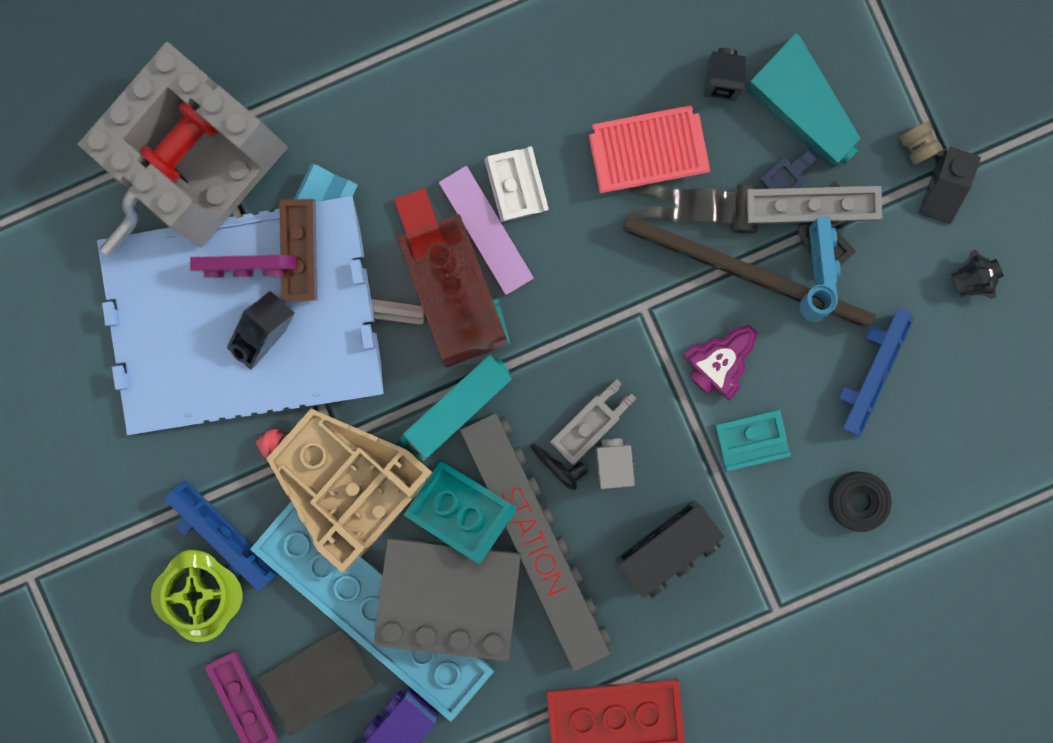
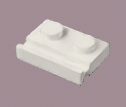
(516, 184)

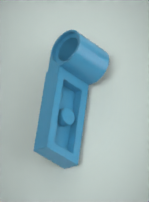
(826, 270)

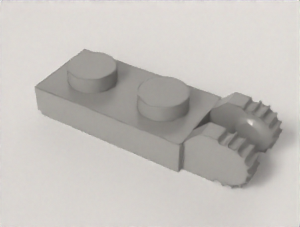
(590, 424)

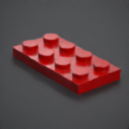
(617, 713)

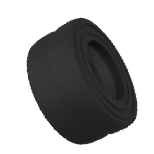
(878, 506)

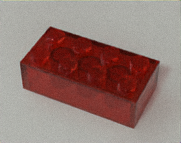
(452, 291)

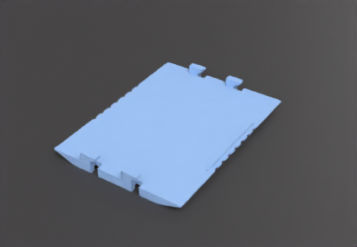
(178, 324)

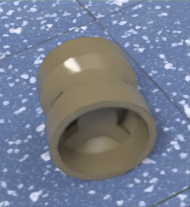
(916, 137)

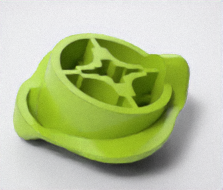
(164, 598)

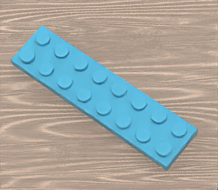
(352, 604)

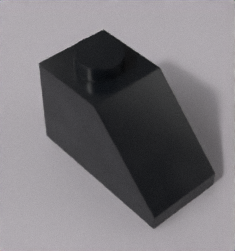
(725, 75)
(949, 184)

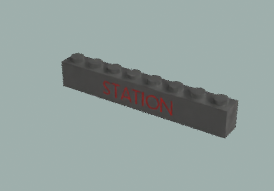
(539, 548)

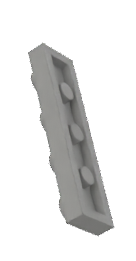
(807, 204)

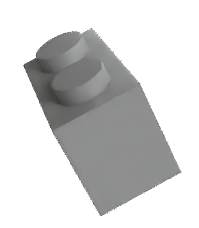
(614, 464)

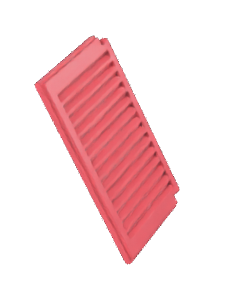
(648, 149)

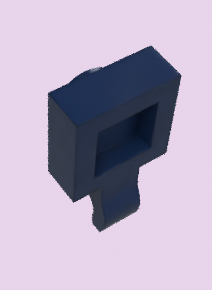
(786, 174)

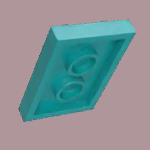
(460, 512)

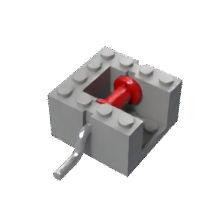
(183, 125)

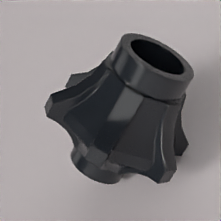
(978, 276)

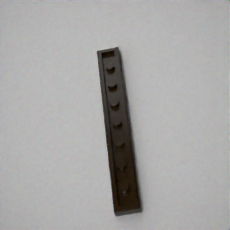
(741, 269)

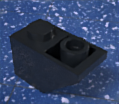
(259, 329)

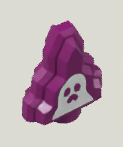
(721, 361)

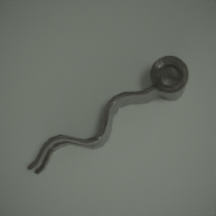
(699, 205)

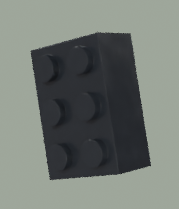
(670, 549)

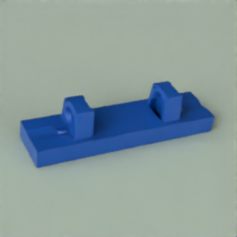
(890, 345)
(219, 533)

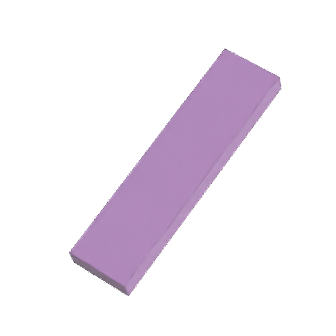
(486, 230)

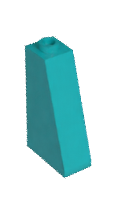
(805, 102)
(455, 408)

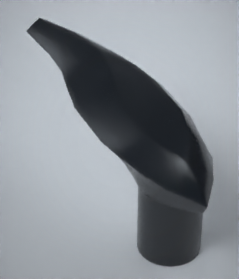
(566, 477)

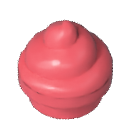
(269, 441)

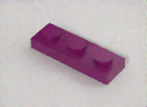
(243, 265)
(241, 700)

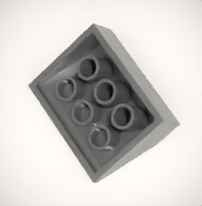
(445, 601)

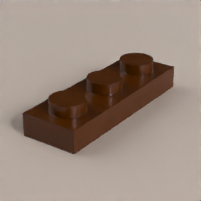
(299, 240)

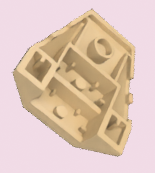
(345, 484)

